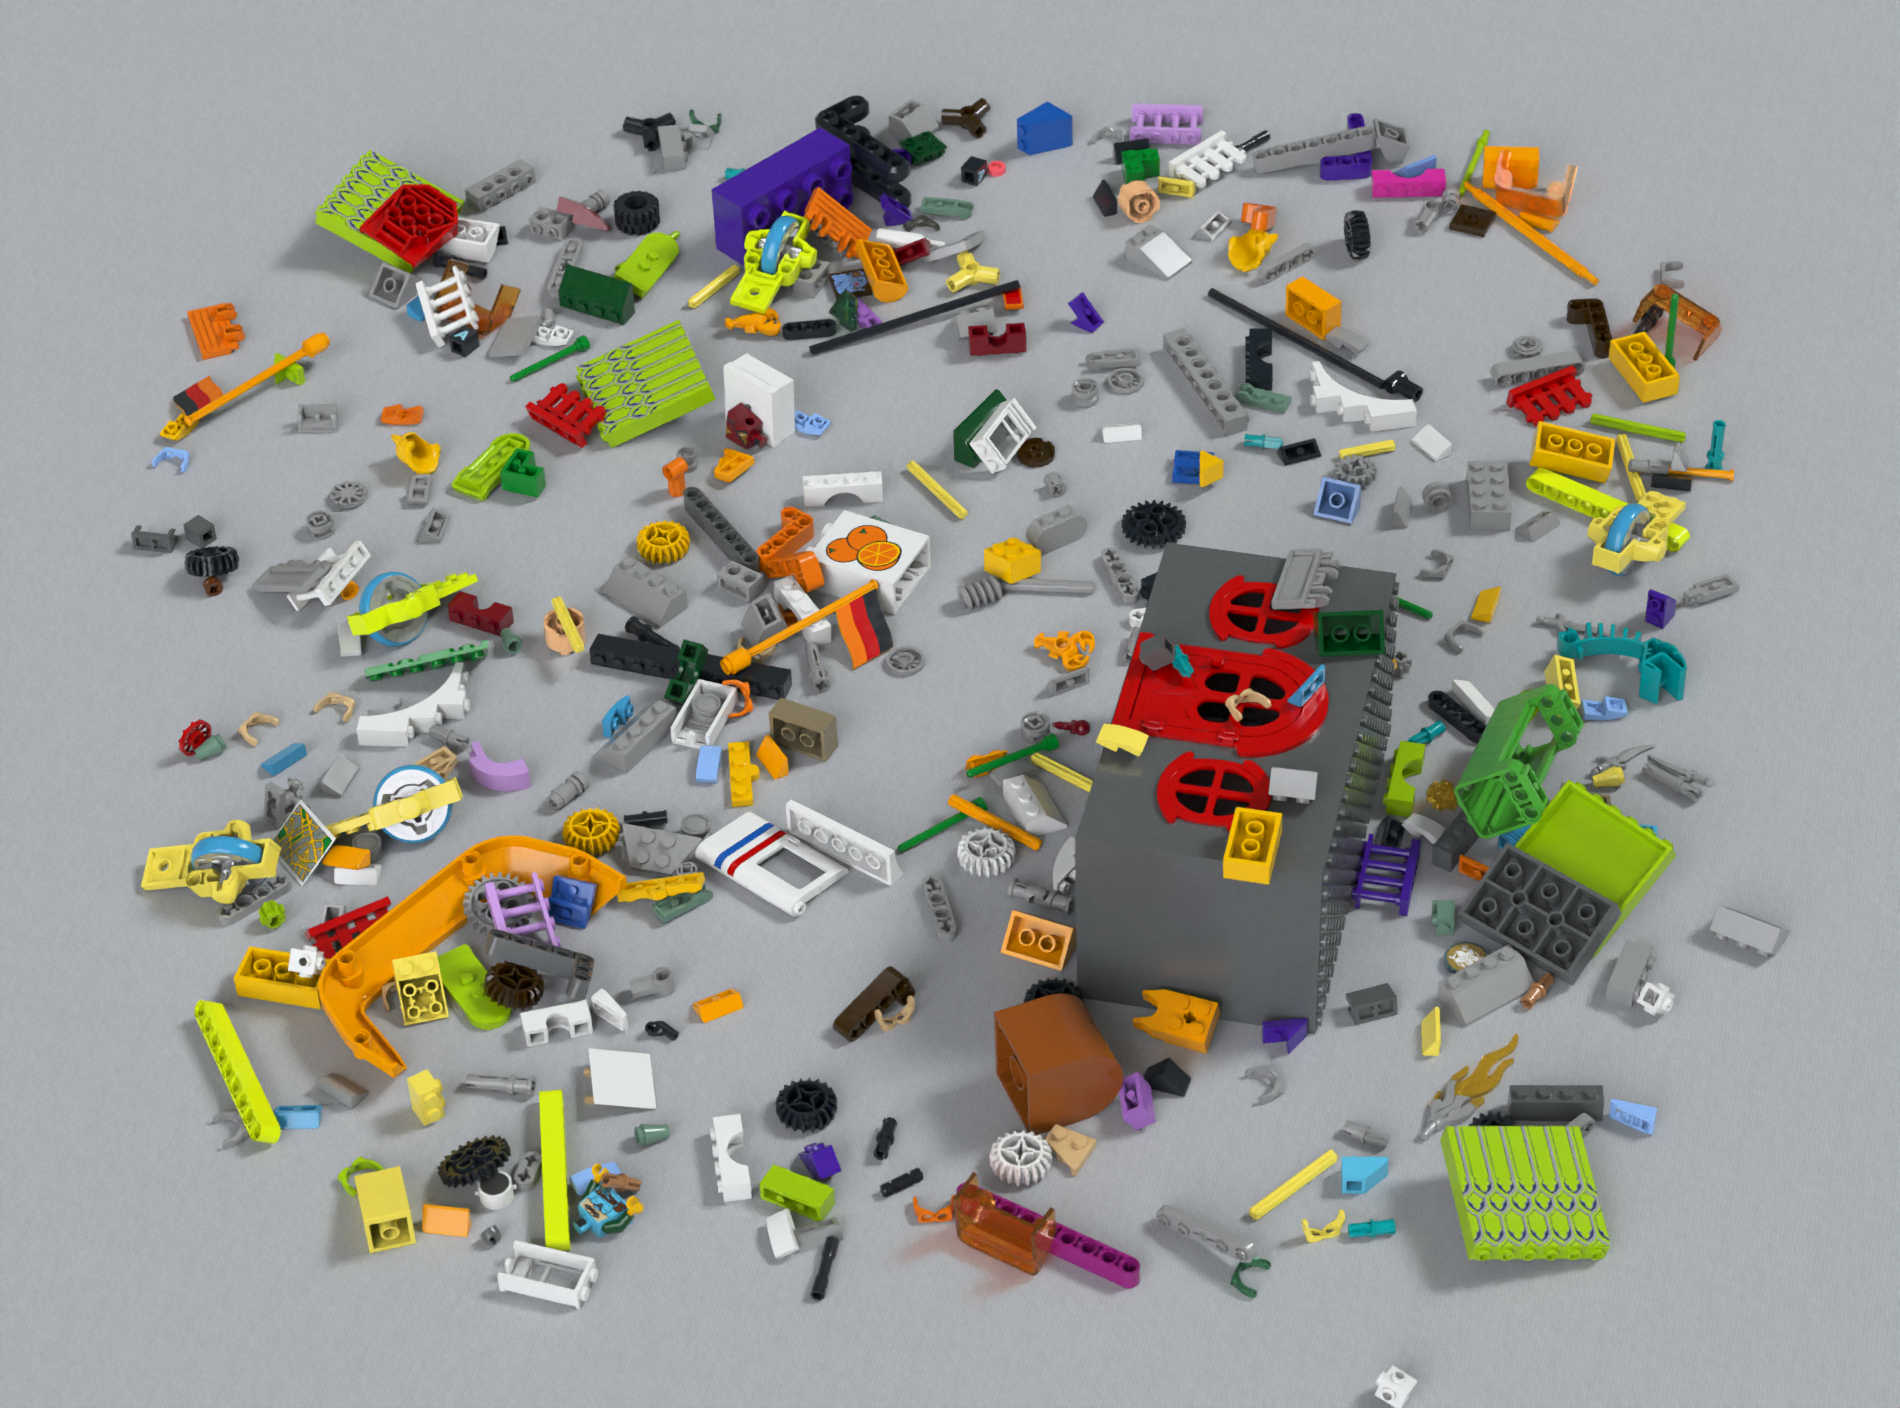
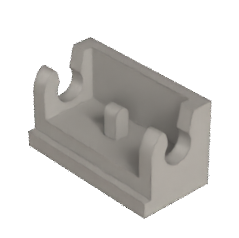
(318, 418)

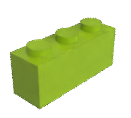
(797, 1193)

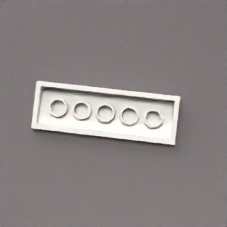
(842, 843)

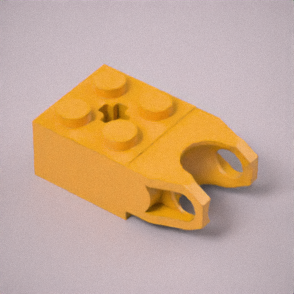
(1172, 1019)

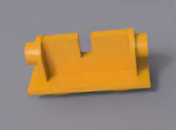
(977, 760)

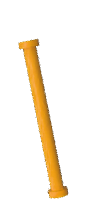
(1705, 473)

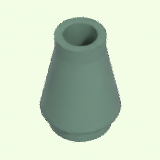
(511, 642)
(212, 746)
(650, 1133)

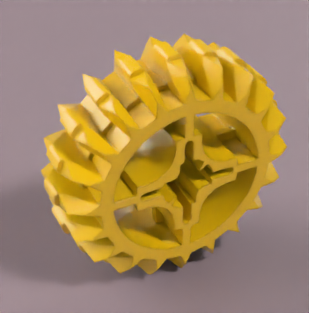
(663, 542)
(602, 824)

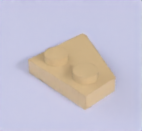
(440, 761)
(1070, 1147)

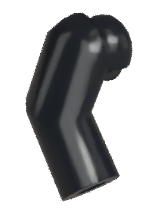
(661, 1028)

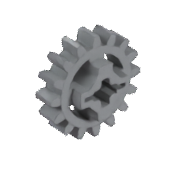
(1355, 470)

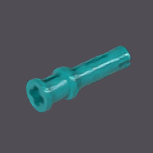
(1715, 454)

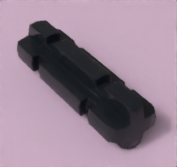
(901, 1182)

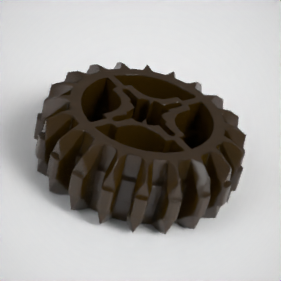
(514, 986)

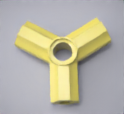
(971, 273)

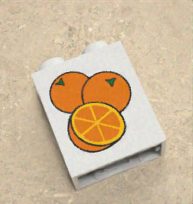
(869, 549)

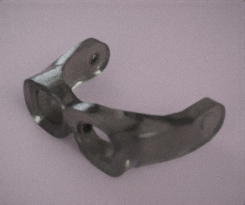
(925, 222)

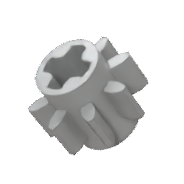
(1403, 663)

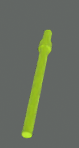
(1481, 142)

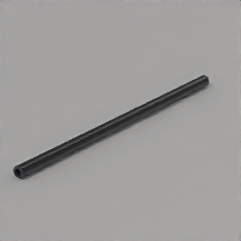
(914, 317)
(1296, 338)

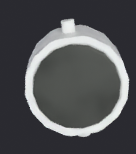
(496, 1191)

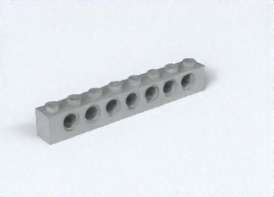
(1205, 382)

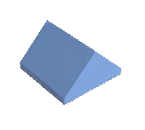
(1417, 168)
(1338, 500)

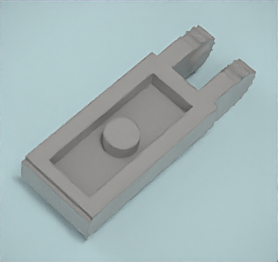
(1113, 359)

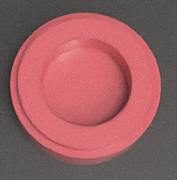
(996, 168)

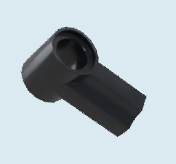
(1399, 383)

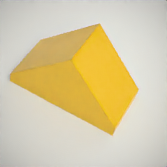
(1209, 468)

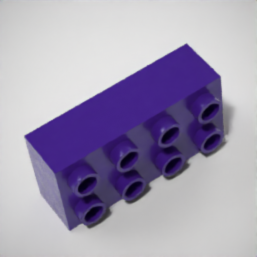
(778, 185)

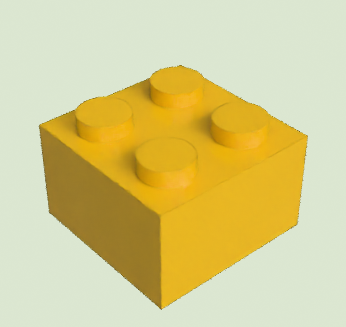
(1012, 560)

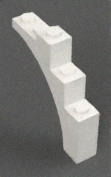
(1352, 406)
(400, 726)

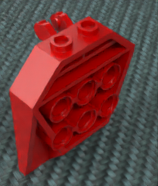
(414, 222)

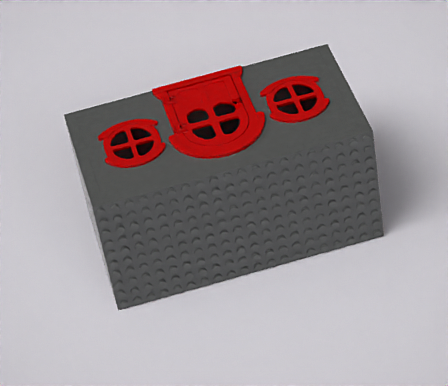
(1153, 869)

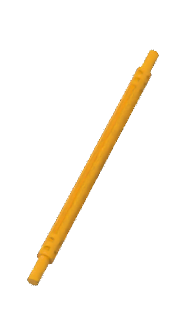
(1531, 233)

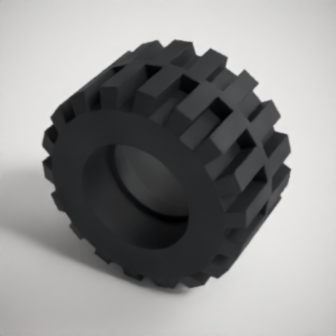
(636, 212)

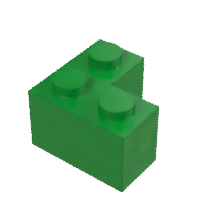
(1140, 164)
(522, 474)

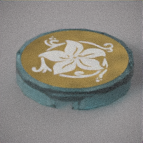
(1462, 955)

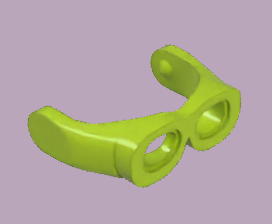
(358, 1164)

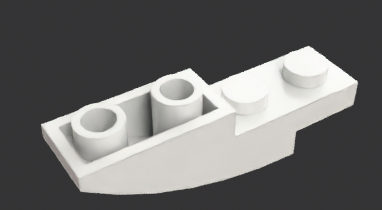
(1064, 868)

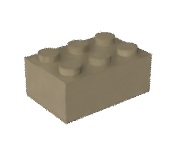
(803, 729)

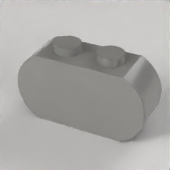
(1056, 529)

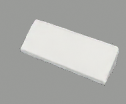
(1473, 700)

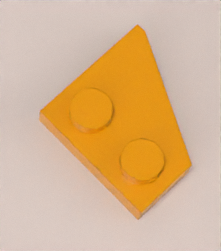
(732, 465)

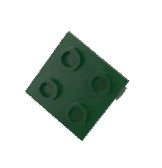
(923, 147)

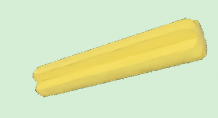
(1368, 449)

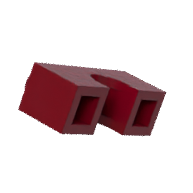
(983, 343)
(465, 611)

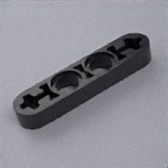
(1441, 703)

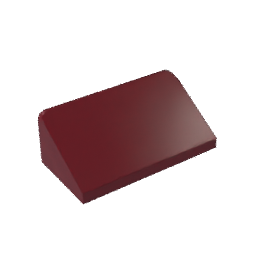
(912, 251)

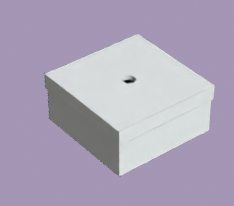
(764, 393)

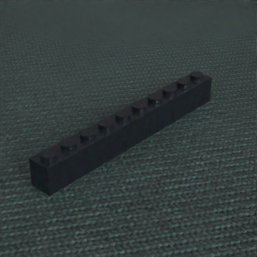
(663, 663)

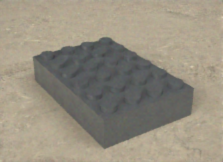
(1540, 913)

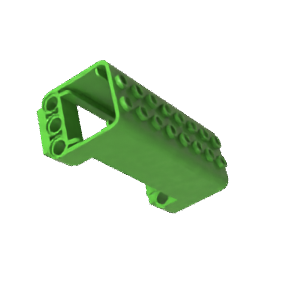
(1502, 776)

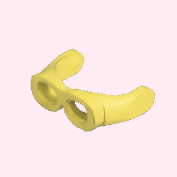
(1336, 1225)

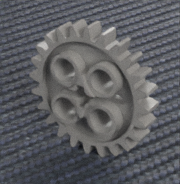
(479, 912)

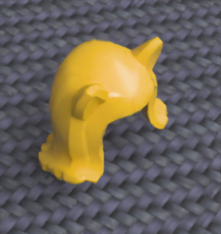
(1250, 249)
(417, 452)

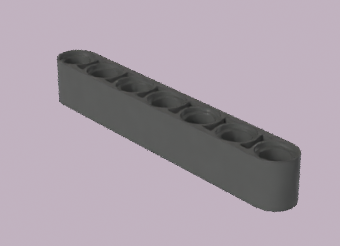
(719, 529)

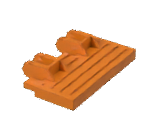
(835, 222)
(214, 331)

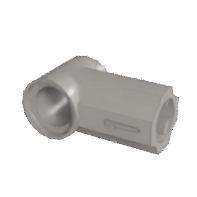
(1427, 215)
(659, 982)

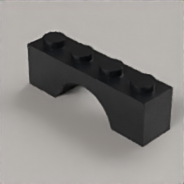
(1258, 372)

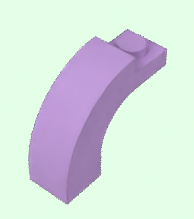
(497, 776)

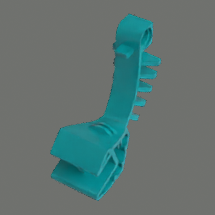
(1658, 660)

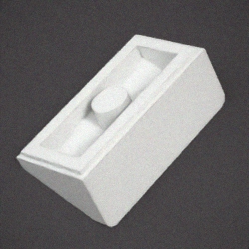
(1121, 432)
(1433, 443)
(364, 876)

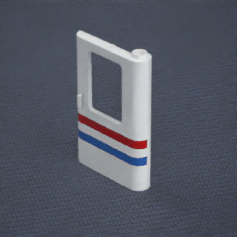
(751, 840)

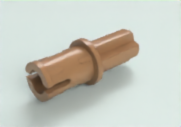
(1537, 990)
(620, 1182)

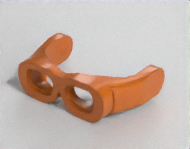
(744, 687)
(920, 1212)

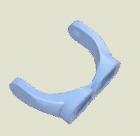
(185, 455)

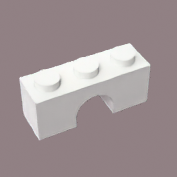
(571, 1016)

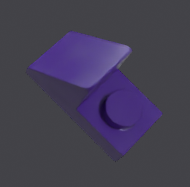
(895, 212)
(1087, 316)
(1288, 1031)

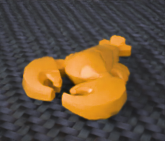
(756, 322)
(1066, 648)

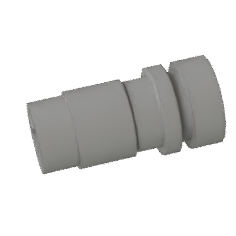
(597, 201)
(565, 792)

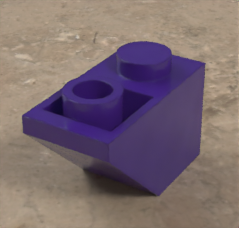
(1659, 609)
(820, 1160)

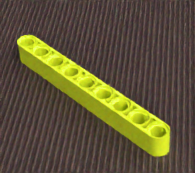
(1590, 501)
(237, 1072)
(554, 1170)

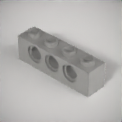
(500, 185)

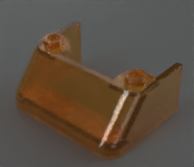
(1551, 204)
(1687, 312)
(488, 320)
(999, 1232)

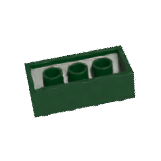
(596, 295)
(968, 429)

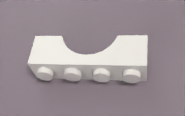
(821, 487)
(793, 597)
(734, 1177)

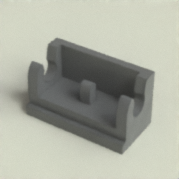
(154, 541)
(1372, 1003)

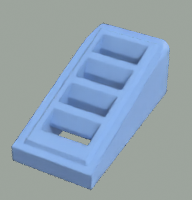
(1634, 1115)

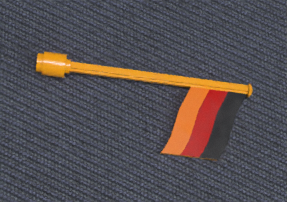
(207, 396)
(859, 623)

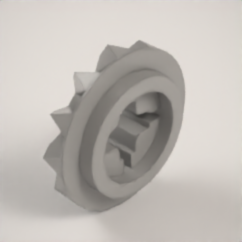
(1535, 346)

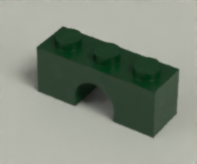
(692, 659)

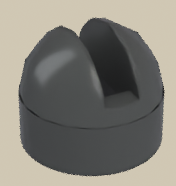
(490, 1234)

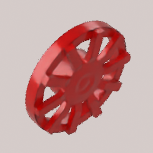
(194, 738)

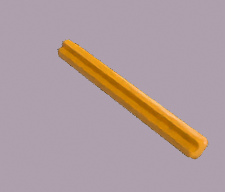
(993, 821)

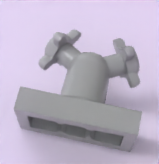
(278, 800)

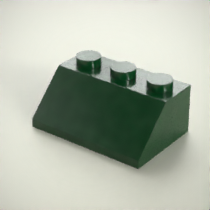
(1349, 633)

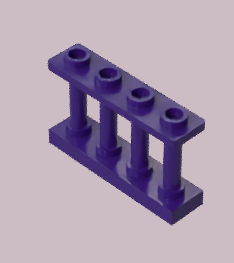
(1404, 884)

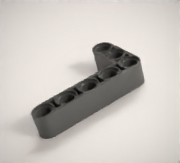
(543, 957)

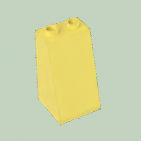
(385, 1209)

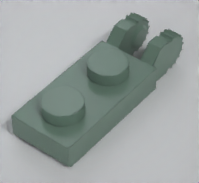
(946, 207)
(1263, 399)
(682, 902)

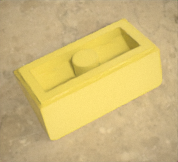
(1176, 187)
(1431, 1033)

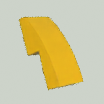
(177, 429)

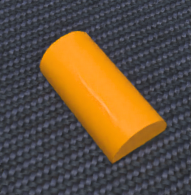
(882, 270)

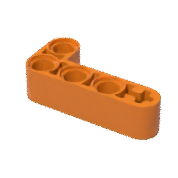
(1260, 216)
(795, 533)
(802, 565)

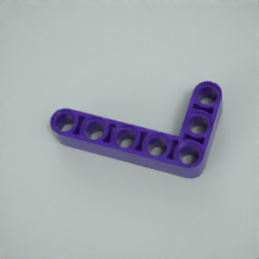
(1348, 166)

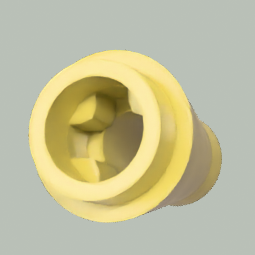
(1609, 778)

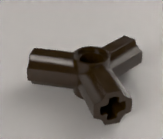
(967, 117)

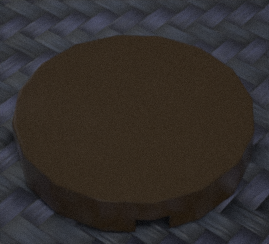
(1036, 452)

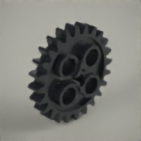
(1153, 524)
(474, 1161)

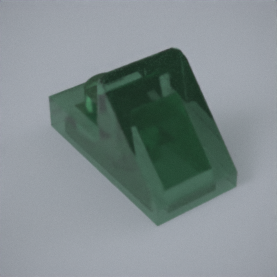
(846, 310)

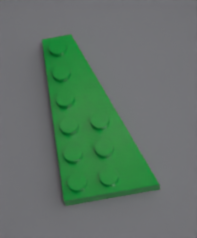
(434, 660)

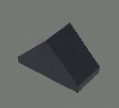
(1167, 1078)

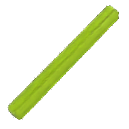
(1638, 428)

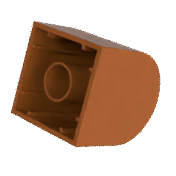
(1054, 1062)

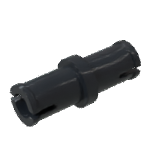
(646, 819)
(885, 1138)

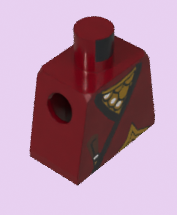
(744, 427)

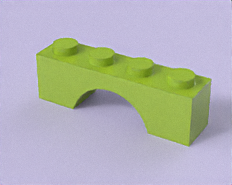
(1401, 795)

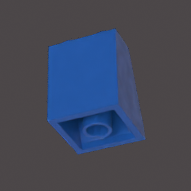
(1044, 130)

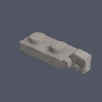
(1710, 589)

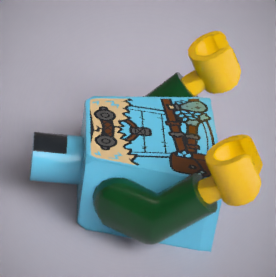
(604, 1209)

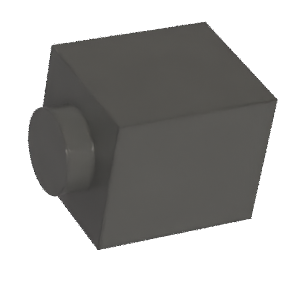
(200, 531)
(1157, 651)

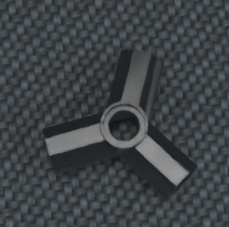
(648, 128)

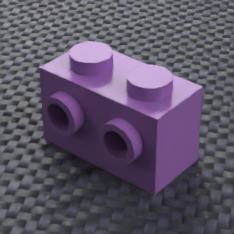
(1137, 1101)

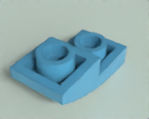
(618, 714)

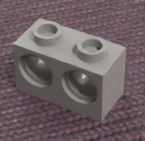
(550, 223)
(812, 279)
(740, 581)

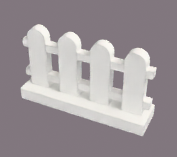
(1200, 154)

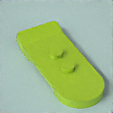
(648, 262)
(484, 472)
(464, 980)

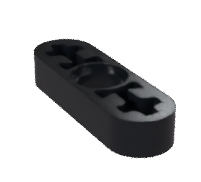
(798, 330)

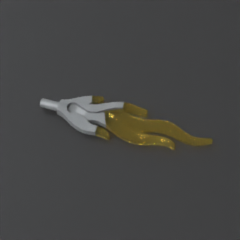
(1462, 1092)

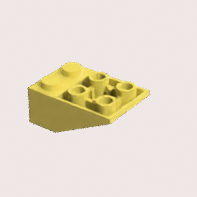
(420, 988)

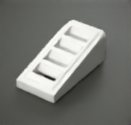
(606, 1008)

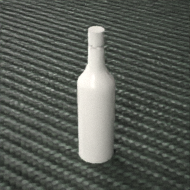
(901, 238)

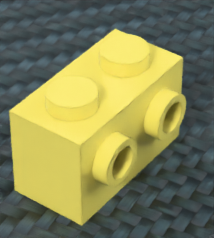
(426, 1097)

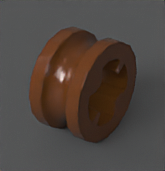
(213, 591)

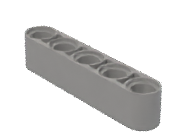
(1529, 369)

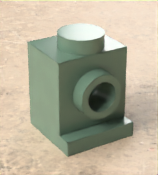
(1443, 916)

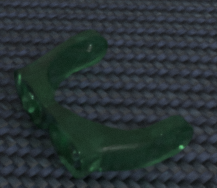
(715, 127)
(1236, 1281)

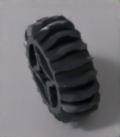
(1357, 234)
(211, 561)
(1052, 987)
(806, 1105)

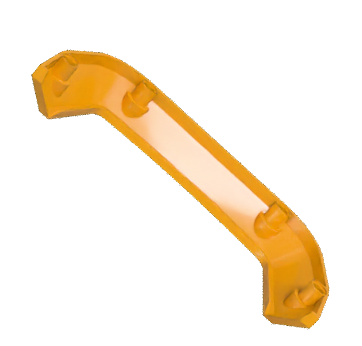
(427, 918)

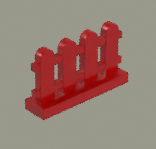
(1553, 386)
(563, 424)
(339, 926)

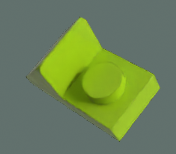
(293, 372)

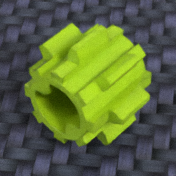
(272, 914)

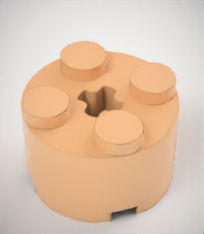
(1138, 201)
(555, 635)

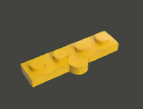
(741, 774)
(662, 887)

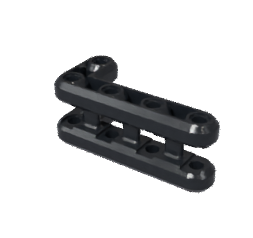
(874, 165)

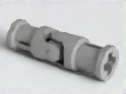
(1039, 896)

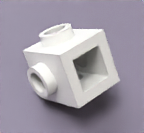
(306, 961)
(1656, 998)
(1395, 1387)

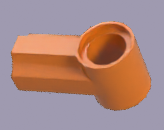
(674, 473)

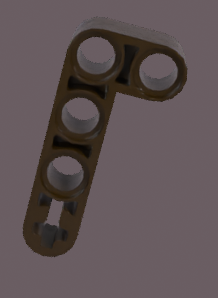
(1592, 314)
(879, 994)

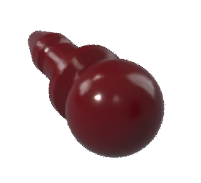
(1079, 727)

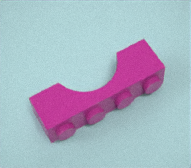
(1386, 184)

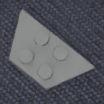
(657, 850)

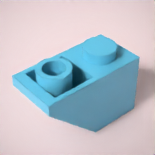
(1362, 1173)

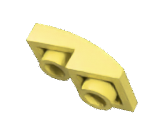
(1117, 736)

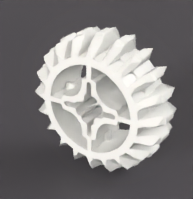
(986, 852)
(1020, 1158)

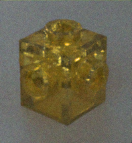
(1442, 796)

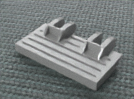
(291, 577)
(1304, 579)

